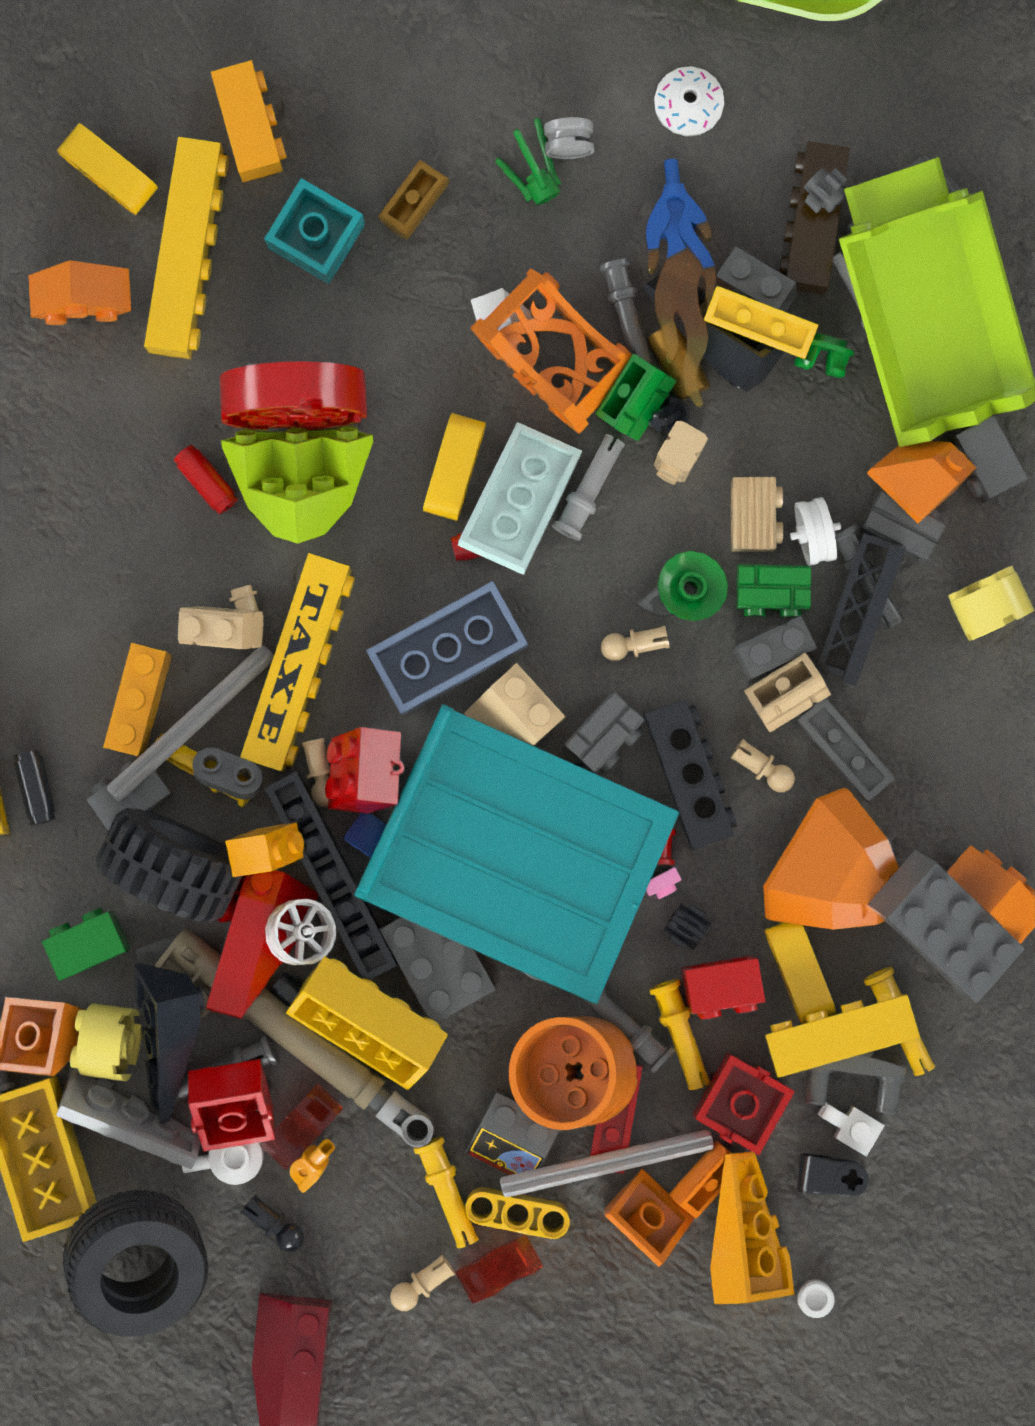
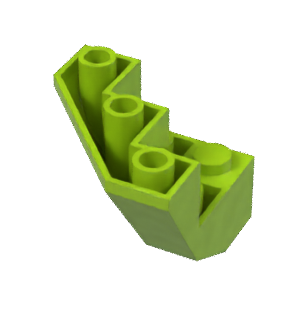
(298, 477)

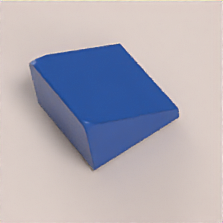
(365, 833)

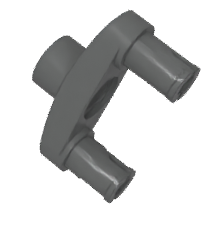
(888, 1073)

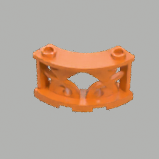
(504, 345)

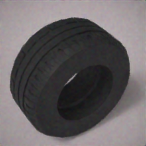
(143, 1304)

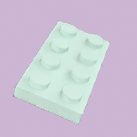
(520, 498)

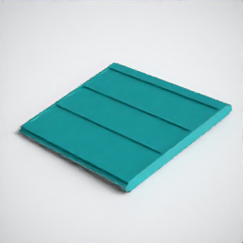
(517, 854)

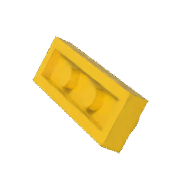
(761, 322)

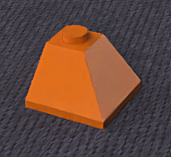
(922, 475)
(36, 1036)

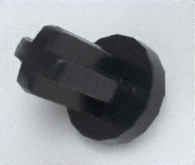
(670, 411)

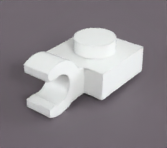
(854, 1128)

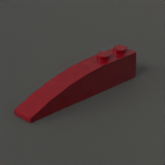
(290, 1359)

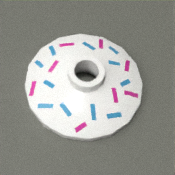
(685, 117)

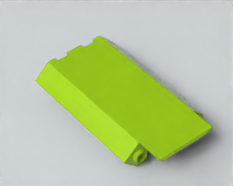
(934, 303)

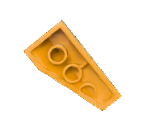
(746, 1251)

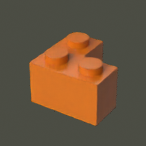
(78, 291)
(997, 890)

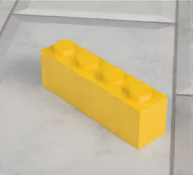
(841, 1035)

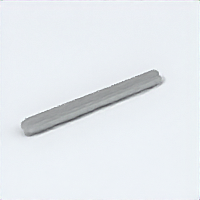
(190, 723)
(606, 1163)

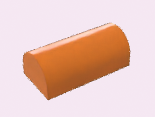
(702, 1182)

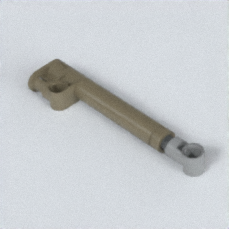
(339, 1068)

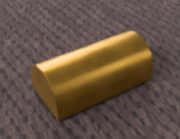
(413, 199)
(660, 349)

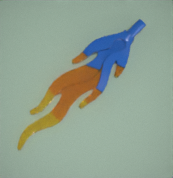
(686, 260)

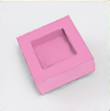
(663, 883)

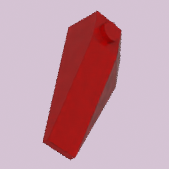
(246, 957)

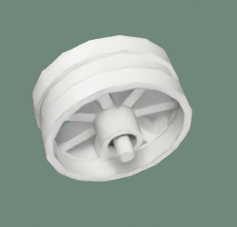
(815, 531)
(300, 932)

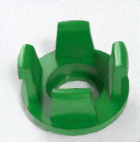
(837, 355)

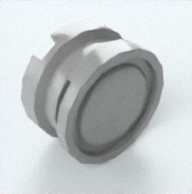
(568, 138)

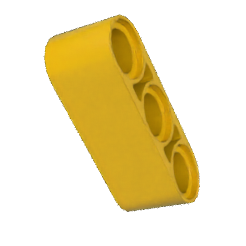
(107, 169)
(454, 466)
(799, 970)
(531, 1225)

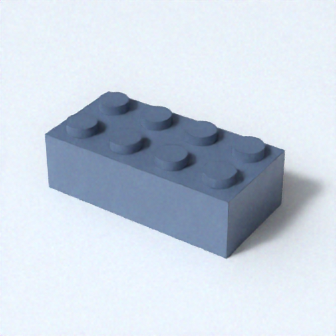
(447, 648)

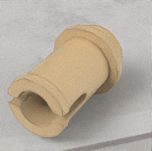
(244, 598)

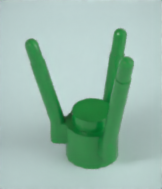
(541, 186)

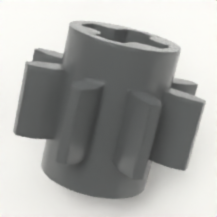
(826, 190)

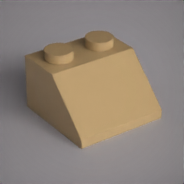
(517, 708)

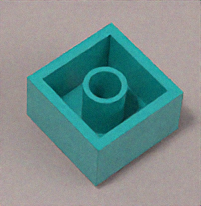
(315, 231)

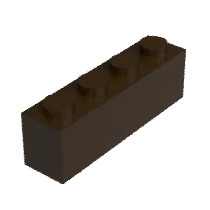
(811, 233)

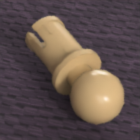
(616, 646)
(318, 769)
(779, 777)
(406, 1295)

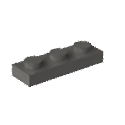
(845, 749)

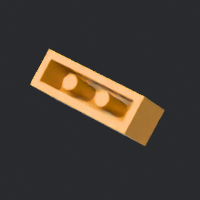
(249, 120)
(137, 700)

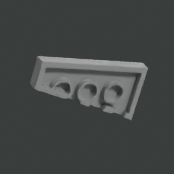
(126, 1120)

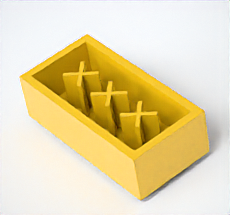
(367, 1022)
(41, 1161)

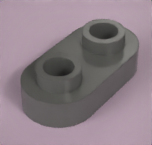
(225, 774)

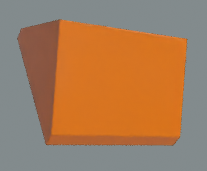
(648, 1217)

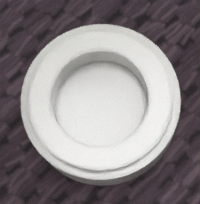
(815, 1298)

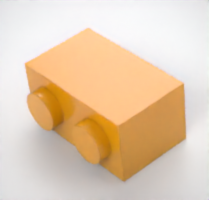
(265, 849)

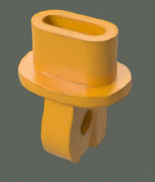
(311, 1164)

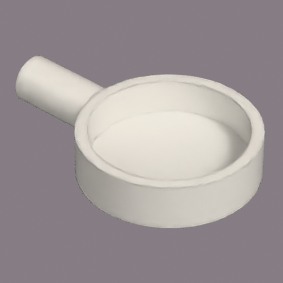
(232, 1164)

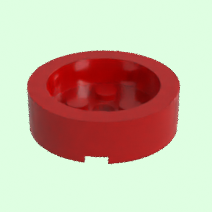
(293, 396)

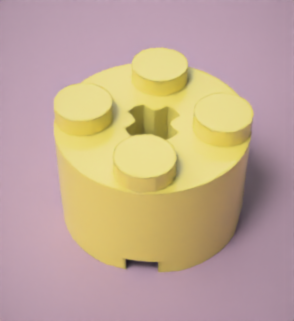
(990, 603)
(106, 1041)

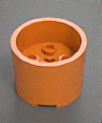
(545, 1073)

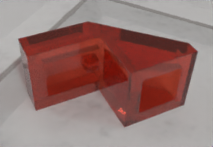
(302, 1126)
(499, 1268)

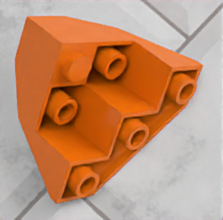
(831, 867)

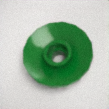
(703, 575)

